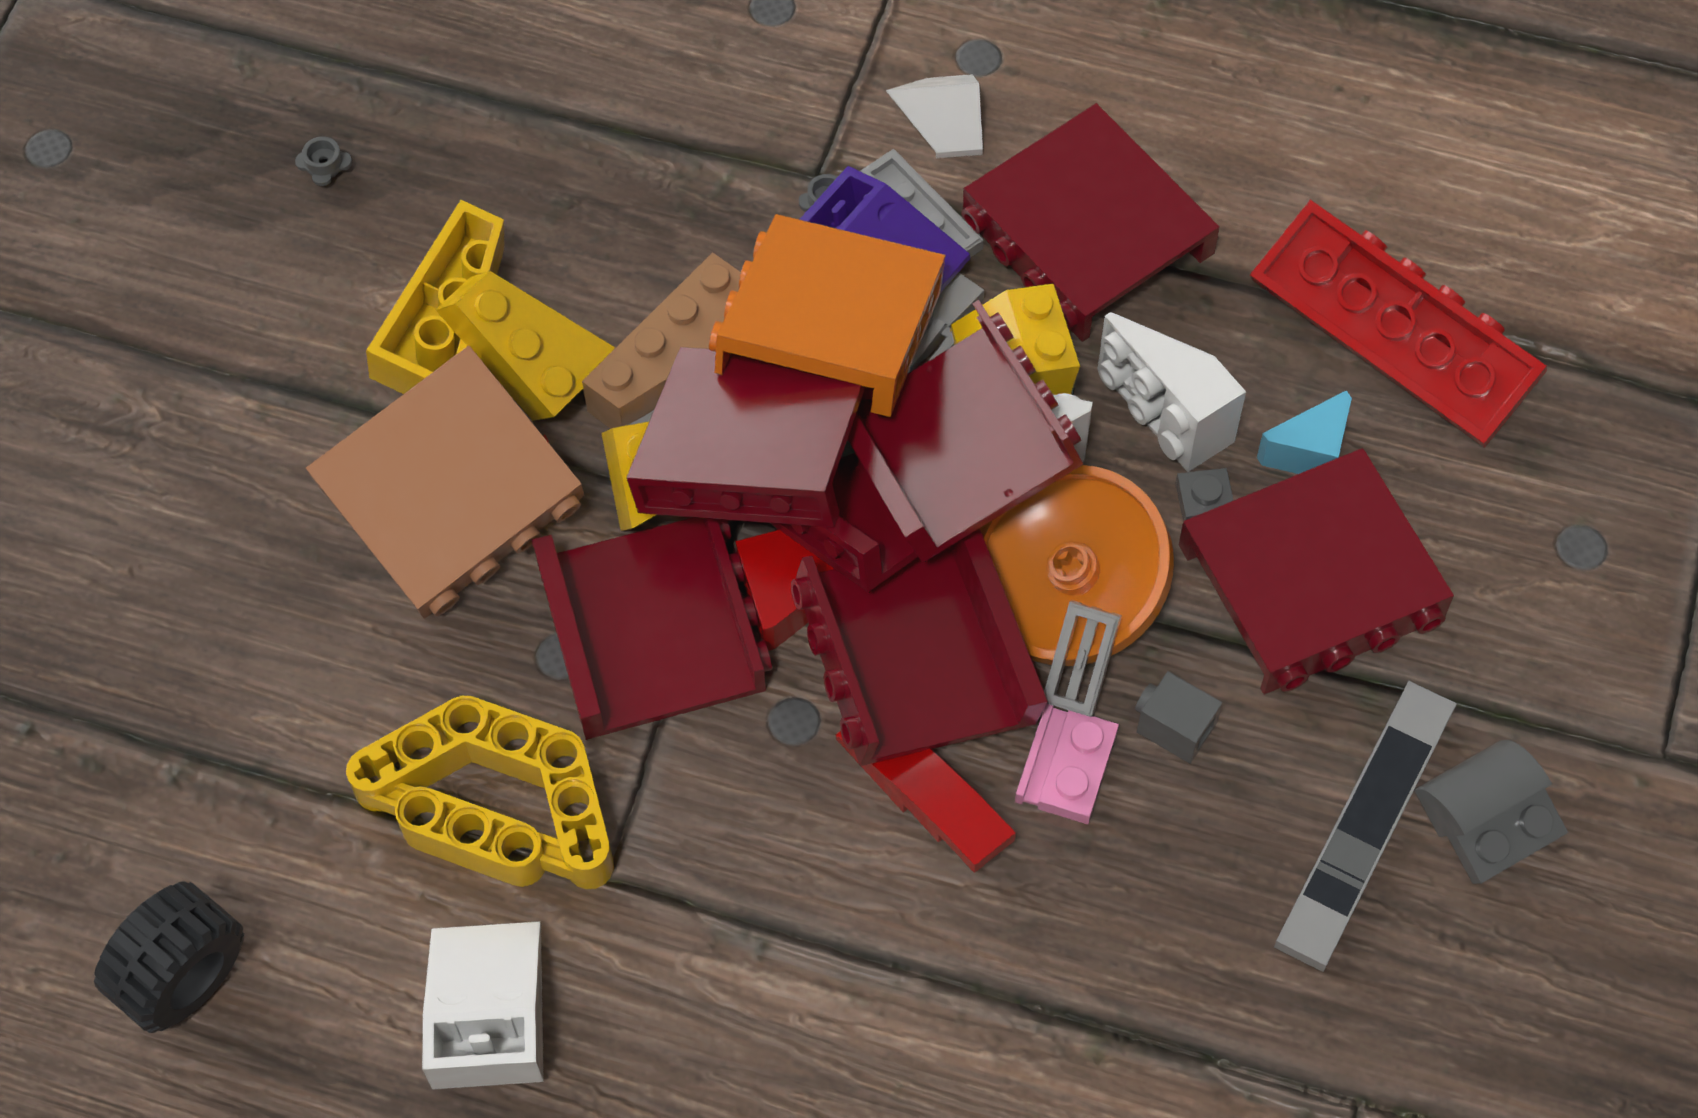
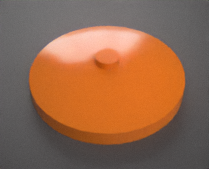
(1084, 542)

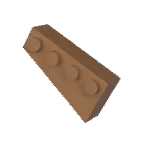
(635, 372)

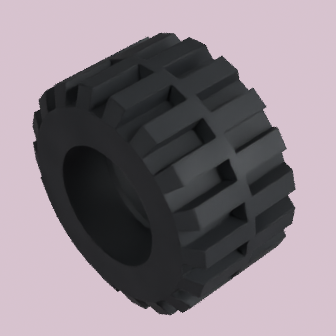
(168, 956)

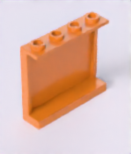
(832, 306)

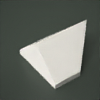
(944, 113)

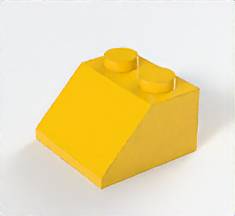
(1038, 327)

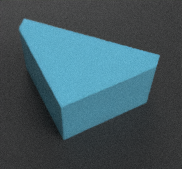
(1307, 438)

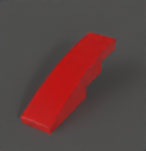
(942, 804)

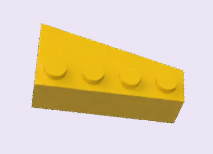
(414, 335)

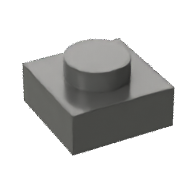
(1202, 491)

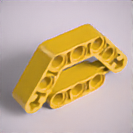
(407, 795)

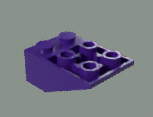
(876, 210)

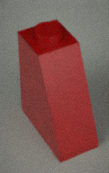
(768, 568)

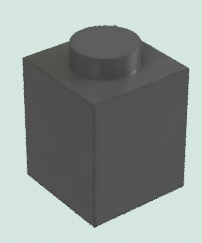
(1177, 716)

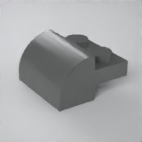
(1493, 809)

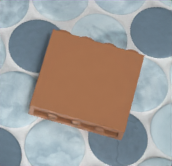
(447, 483)

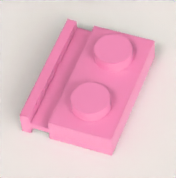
(1067, 763)

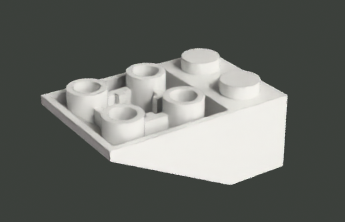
(1171, 389)
(483, 1006)

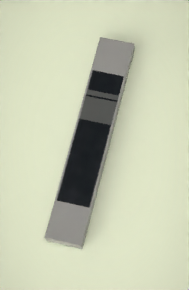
(1364, 827)

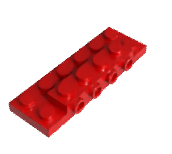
(1399, 322)

